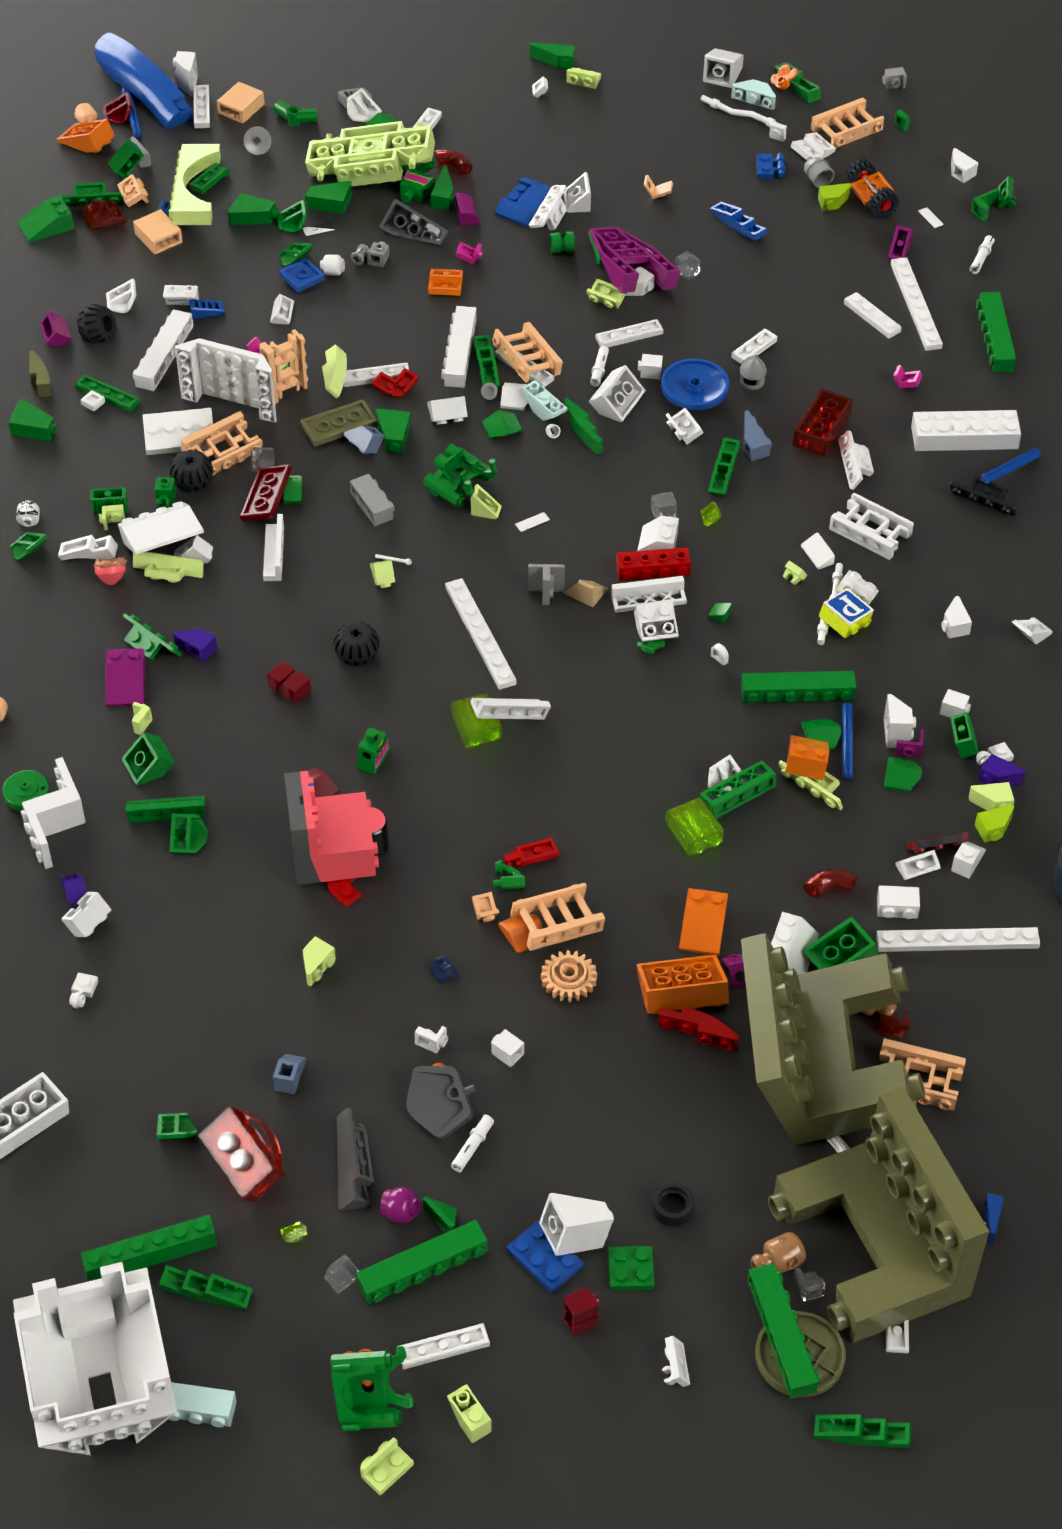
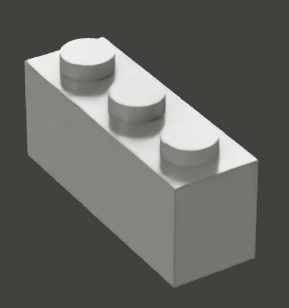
(372, 499)

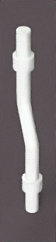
(714, 103)
(822, 629)

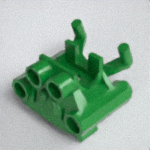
(447, 483)
(367, 1409)

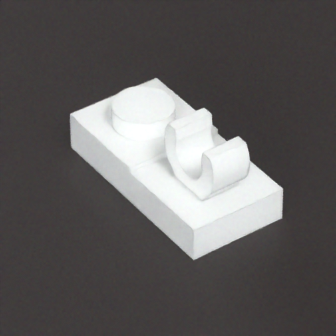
(678, 1366)

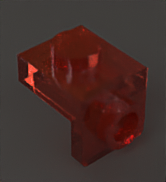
(894, 1026)

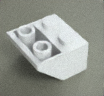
(656, 621)

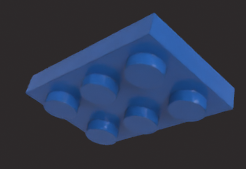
(538, 1258)

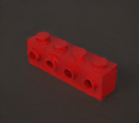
(651, 565)

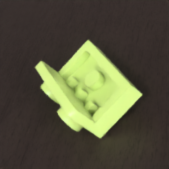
(606, 294)

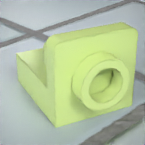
(111, 514)
(141, 718)

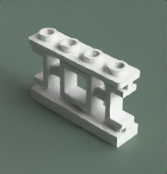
(866, 536)

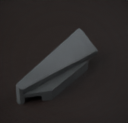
(352, 1163)

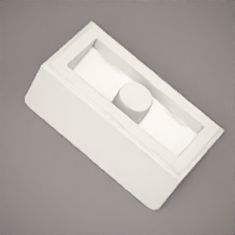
(282, 310)
(818, 551)
(918, 865)

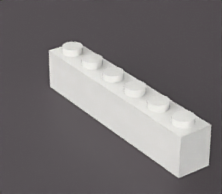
(459, 347)
(162, 350)

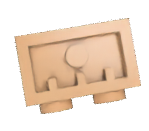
(133, 190)

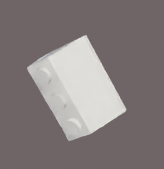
(617, 394)
(794, 935)

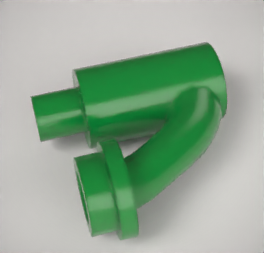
(516, 881)

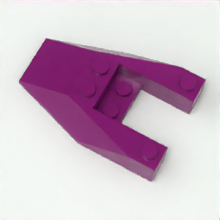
(623, 251)

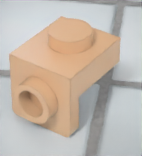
(485, 907)

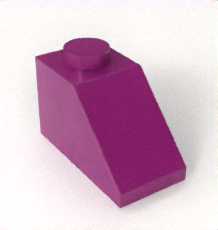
(901, 242)

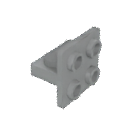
(546, 579)

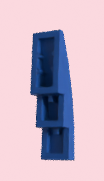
(735, 218)

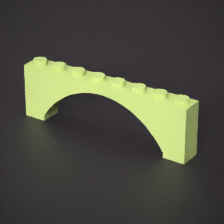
(185, 207)

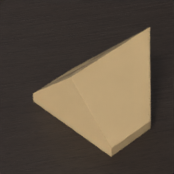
(586, 592)

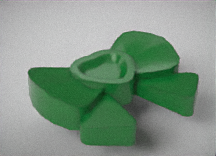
(651, 646)

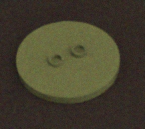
(822, 1341)

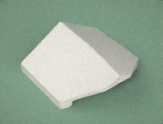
(361, 107)
(122, 297)
(513, 396)
(1033, 629)
(723, 770)

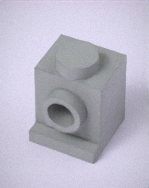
(894, 78)
(380, 250)

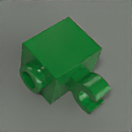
(165, 491)

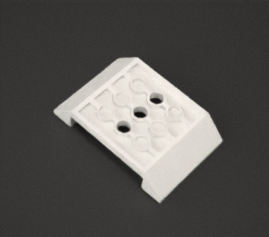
(207, 369)

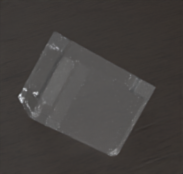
(688, 265)
(262, 457)
(663, 505)
(341, 1274)
(809, 1285)

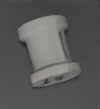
(359, 254)

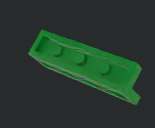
(742, 792)
(163, 808)

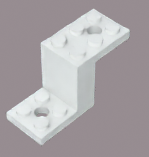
(52, 813)

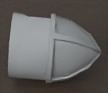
(815, 171)
(753, 369)

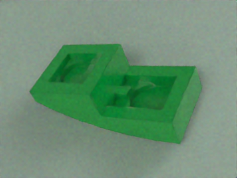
(293, 490)

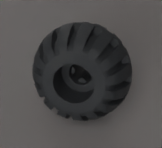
(96, 323)
(191, 470)
(356, 643)

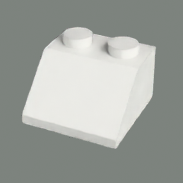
(186, 71)
(447, 409)
(659, 534)
(898, 722)

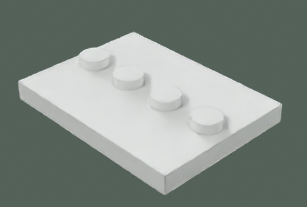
(166, 429)

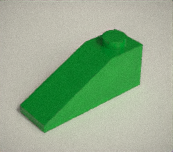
(553, 54)
(442, 194)

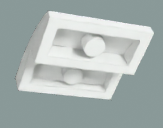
(813, 146)

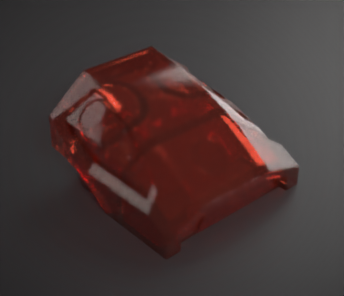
(103, 214)

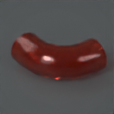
(454, 159)
(830, 879)

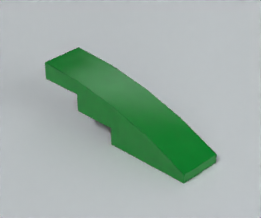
(486, 360)
(583, 428)
(724, 466)
(205, 1288)
(863, 1432)

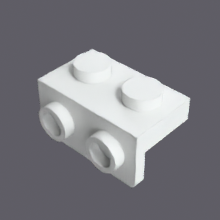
(180, 294)
(685, 426)
(864, 590)

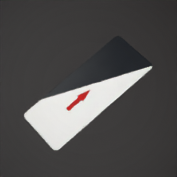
(318, 228)

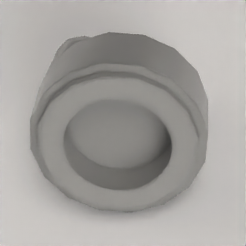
(489, 391)

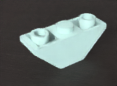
(755, 93)
(542, 401)

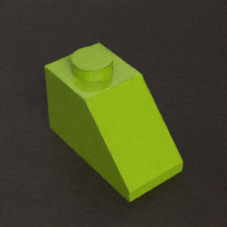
(833, 196)
(994, 822)

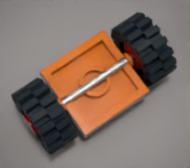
(872, 188)

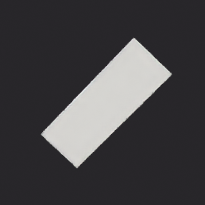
(930, 217)
(531, 522)

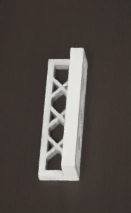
(274, 550)
(647, 591)
(510, 708)

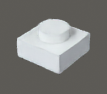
(540, 87)
(777, 131)
(92, 400)

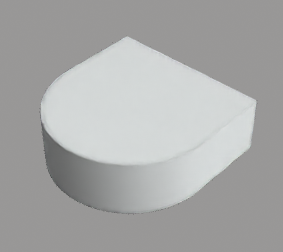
(720, 654)

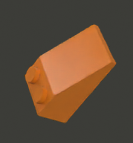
(88, 136)
(807, 757)
(703, 921)

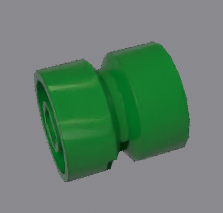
(562, 242)

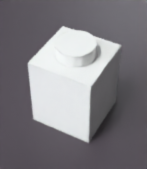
(650, 366)
(954, 704)
(507, 1048)

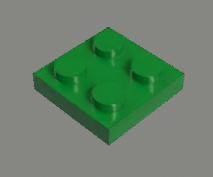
(631, 1268)

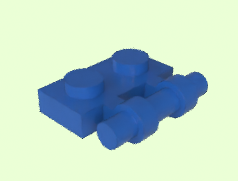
(765, 166)

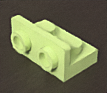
(583, 77)
(385, 1466)

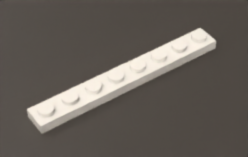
(916, 304)
(480, 634)
(958, 939)

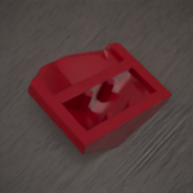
(118, 109)
(322, 783)

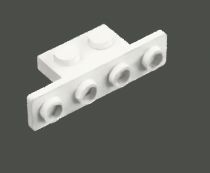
(551, 209)
(855, 459)

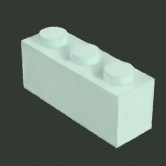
(203, 1405)

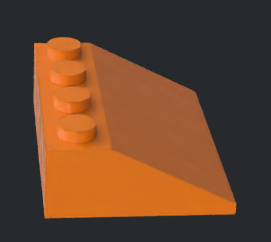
(683, 982)

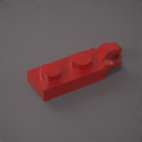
(532, 853)

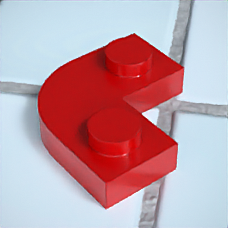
(395, 387)
(344, 891)

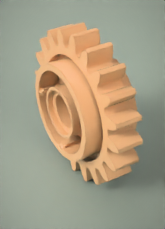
(568, 976)

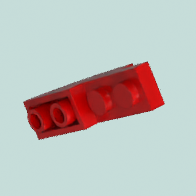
(707, 1028)

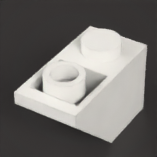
(963, 166)

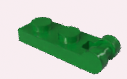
(209, 178)

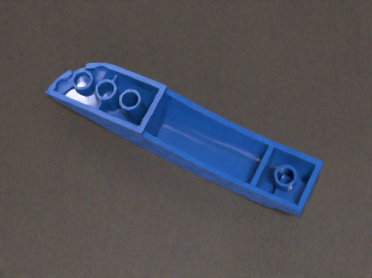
(143, 79)

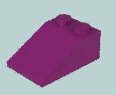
(125, 677)

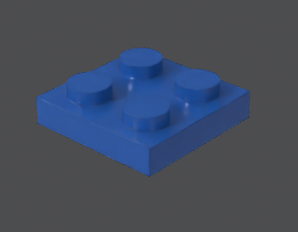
(302, 275)

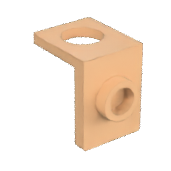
(657, 191)

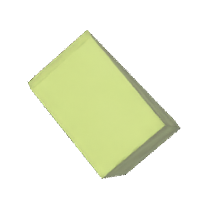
(483, 504)

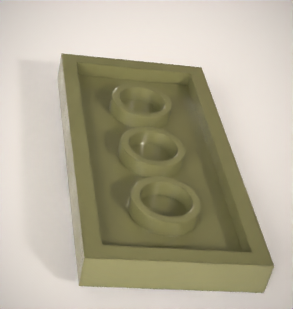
(333, 423)

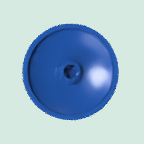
(695, 384)

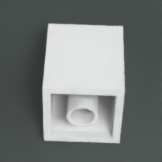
(722, 67)
(575, 1223)

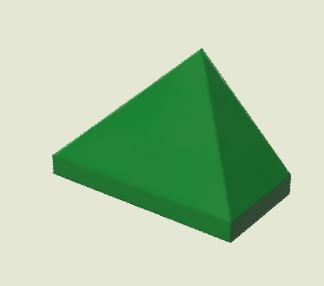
(441, 1213)

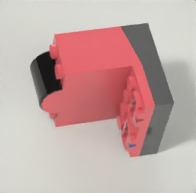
(333, 834)

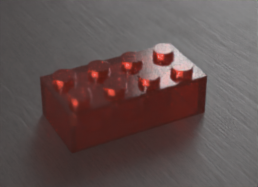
(822, 422)

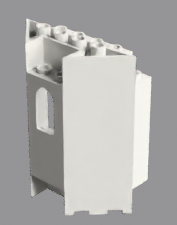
(87, 1334)

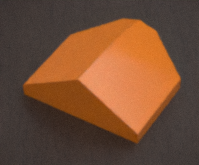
(517, 931)

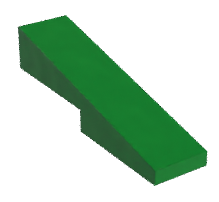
(805, 88)

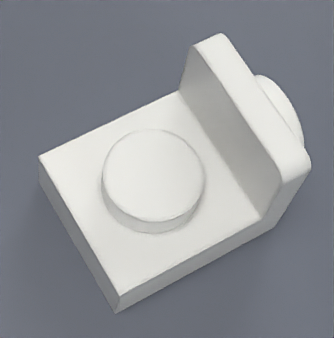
(429, 1040)

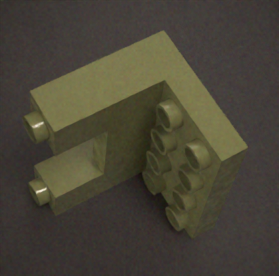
(806, 1040)
(906, 1214)

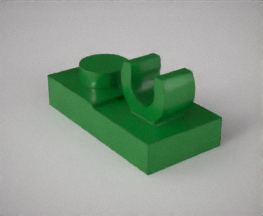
(1006, 194)

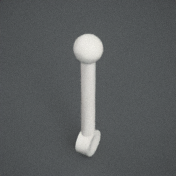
(408, 561)

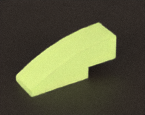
(335, 370)

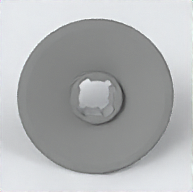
(262, 146)

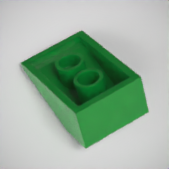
(46, 220)
(841, 945)

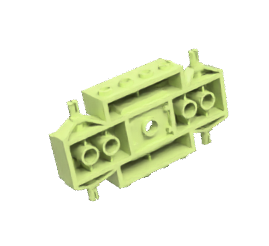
(370, 153)

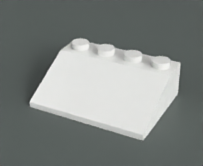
(159, 528)

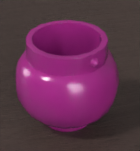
(399, 1205)

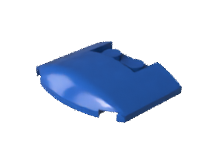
(523, 201)

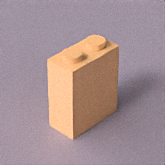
(240, 102)
(157, 231)

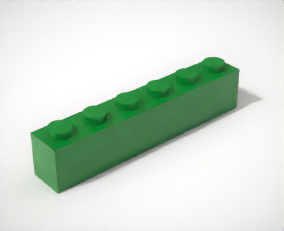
(996, 332)
(798, 686)
(152, 1247)
(422, 1262)
(782, 1331)

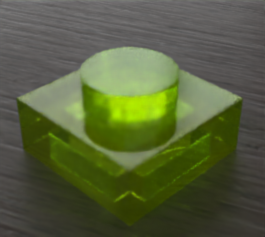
(710, 514)
(294, 1232)

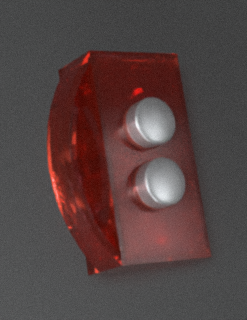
(244, 1153)

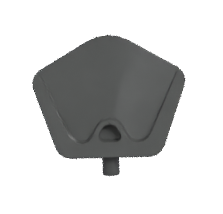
(439, 1100)

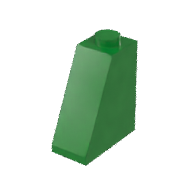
(329, 197)
(251, 210)
(31, 422)
(394, 427)

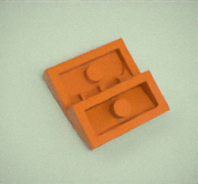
(445, 282)

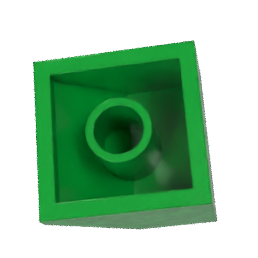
(147, 759)

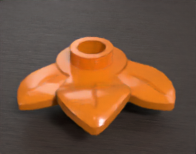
(783, 77)

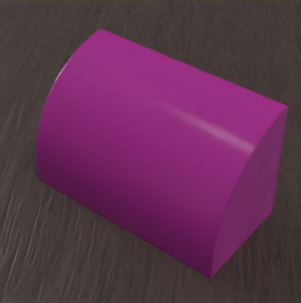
(466, 209)
(55, 330)

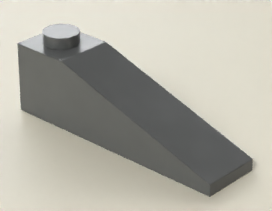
(411, 224)

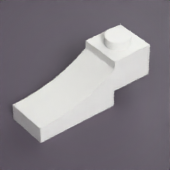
(88, 548)

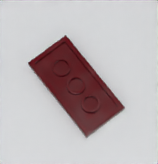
(266, 492)

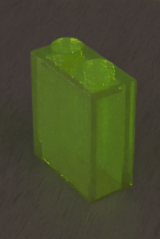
(474, 729)
(694, 826)

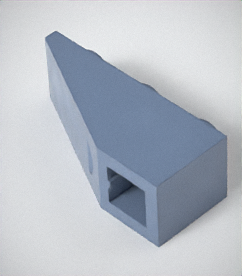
(755, 444)

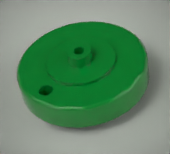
(24, 787)

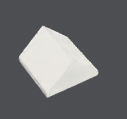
(578, 195)

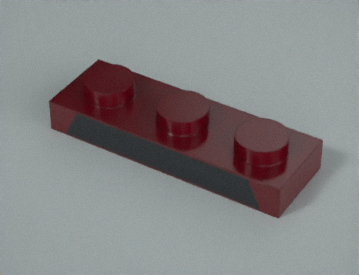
(937, 842)

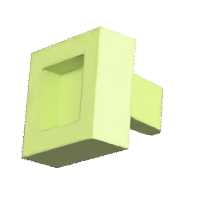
(795, 571)

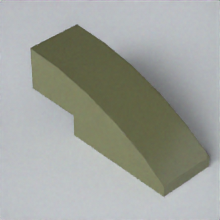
(39, 375)

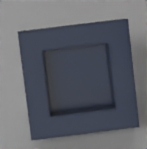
(443, 969)

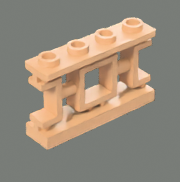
(284, 354)
(221, 431)
(927, 1061)

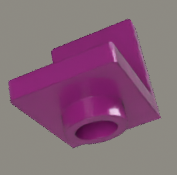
(910, 748)
(735, 964)

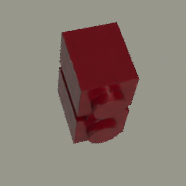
(291, 687)
(581, 1311)

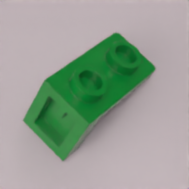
(981, 204)

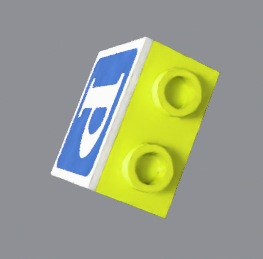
(846, 613)

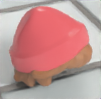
(110, 570)

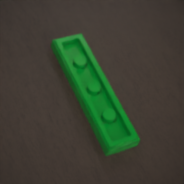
(112, 395)

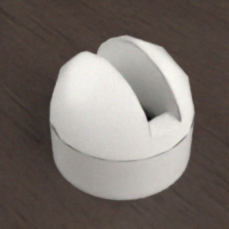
(556, 429)

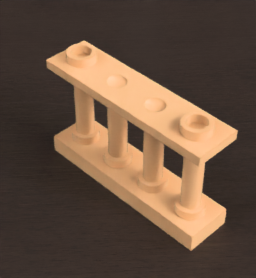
(847, 112)
(534, 342)
(555, 932)

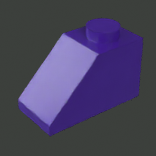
(196, 643)
(1001, 771)
(73, 887)

